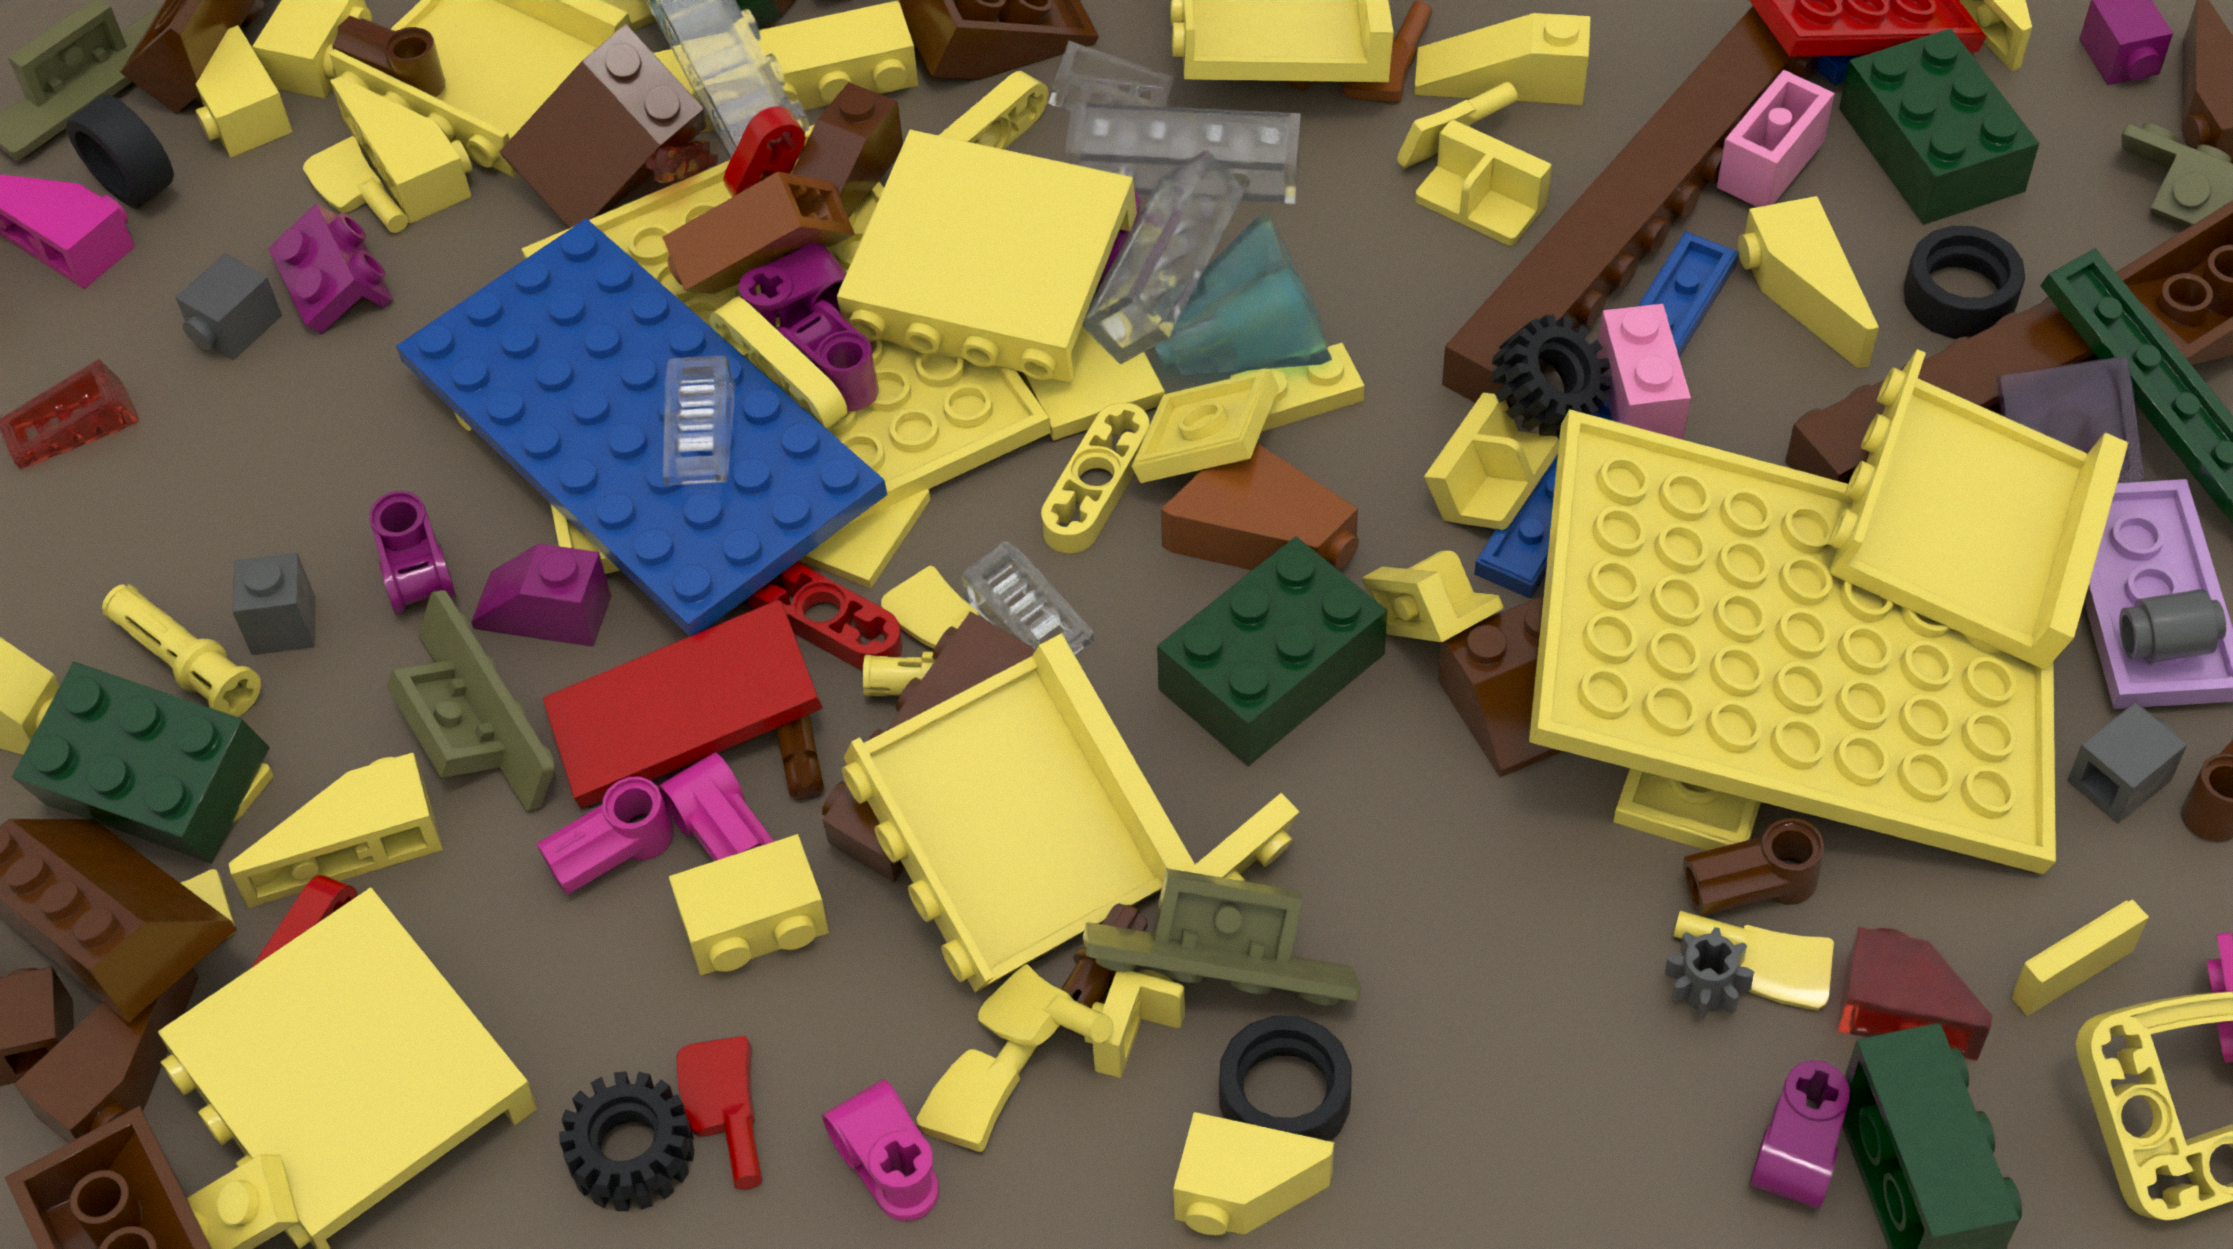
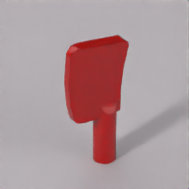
(718, 1099)

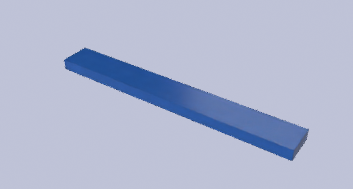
(1687, 290)

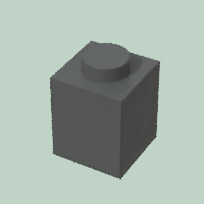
(228, 307)
(274, 604)
(2127, 762)

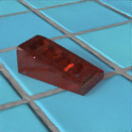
(104, 411)

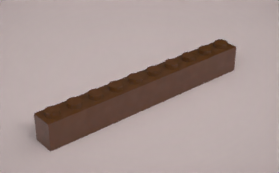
(1627, 205)

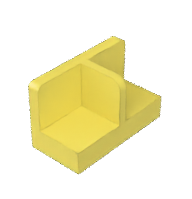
(1485, 184)
(1488, 467)
(1429, 598)

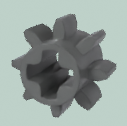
(1712, 956)

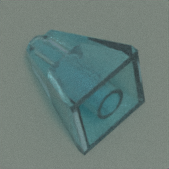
(1248, 311)

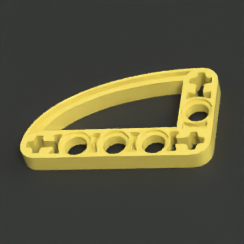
(2163, 1146)

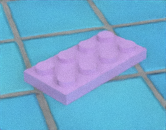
(2146, 551)

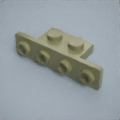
(67, 72)
(2197, 178)
(465, 709)
(1224, 933)

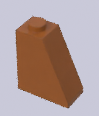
(755, 230)
(1254, 508)

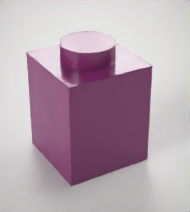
(2125, 39)

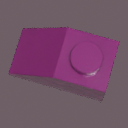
(546, 596)

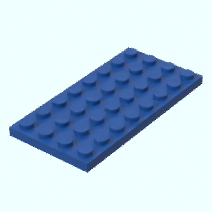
(569, 388)

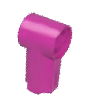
(713, 808)
(606, 838)

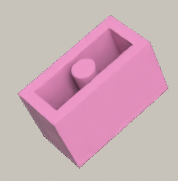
(1775, 140)
(1644, 370)

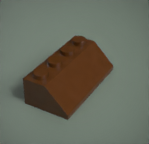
(181, 45)
(1492, 684)
(103, 910)
(107, 1193)

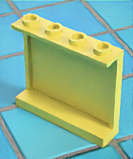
(1283, 39)
(495, 62)
(985, 254)
(1975, 518)
(1015, 814)
(343, 1065)

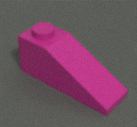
(64, 226)

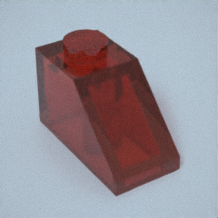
(1905, 985)

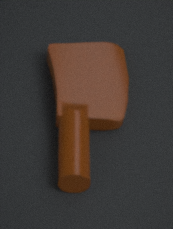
(1401, 59)

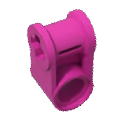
(882, 1145)

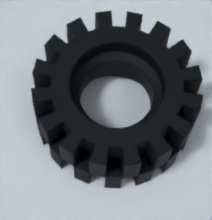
(1568, 355)
(616, 1106)

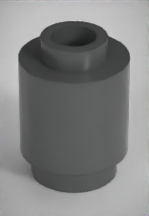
(2172, 626)

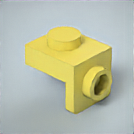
(1130, 999)

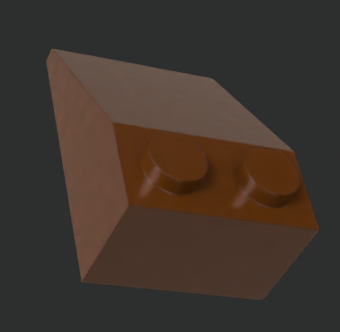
(993, 35)
(600, 127)
(2190, 286)

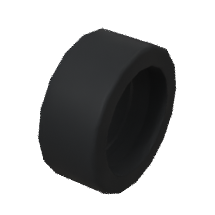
(120, 150)
(1974, 250)
(1287, 1038)

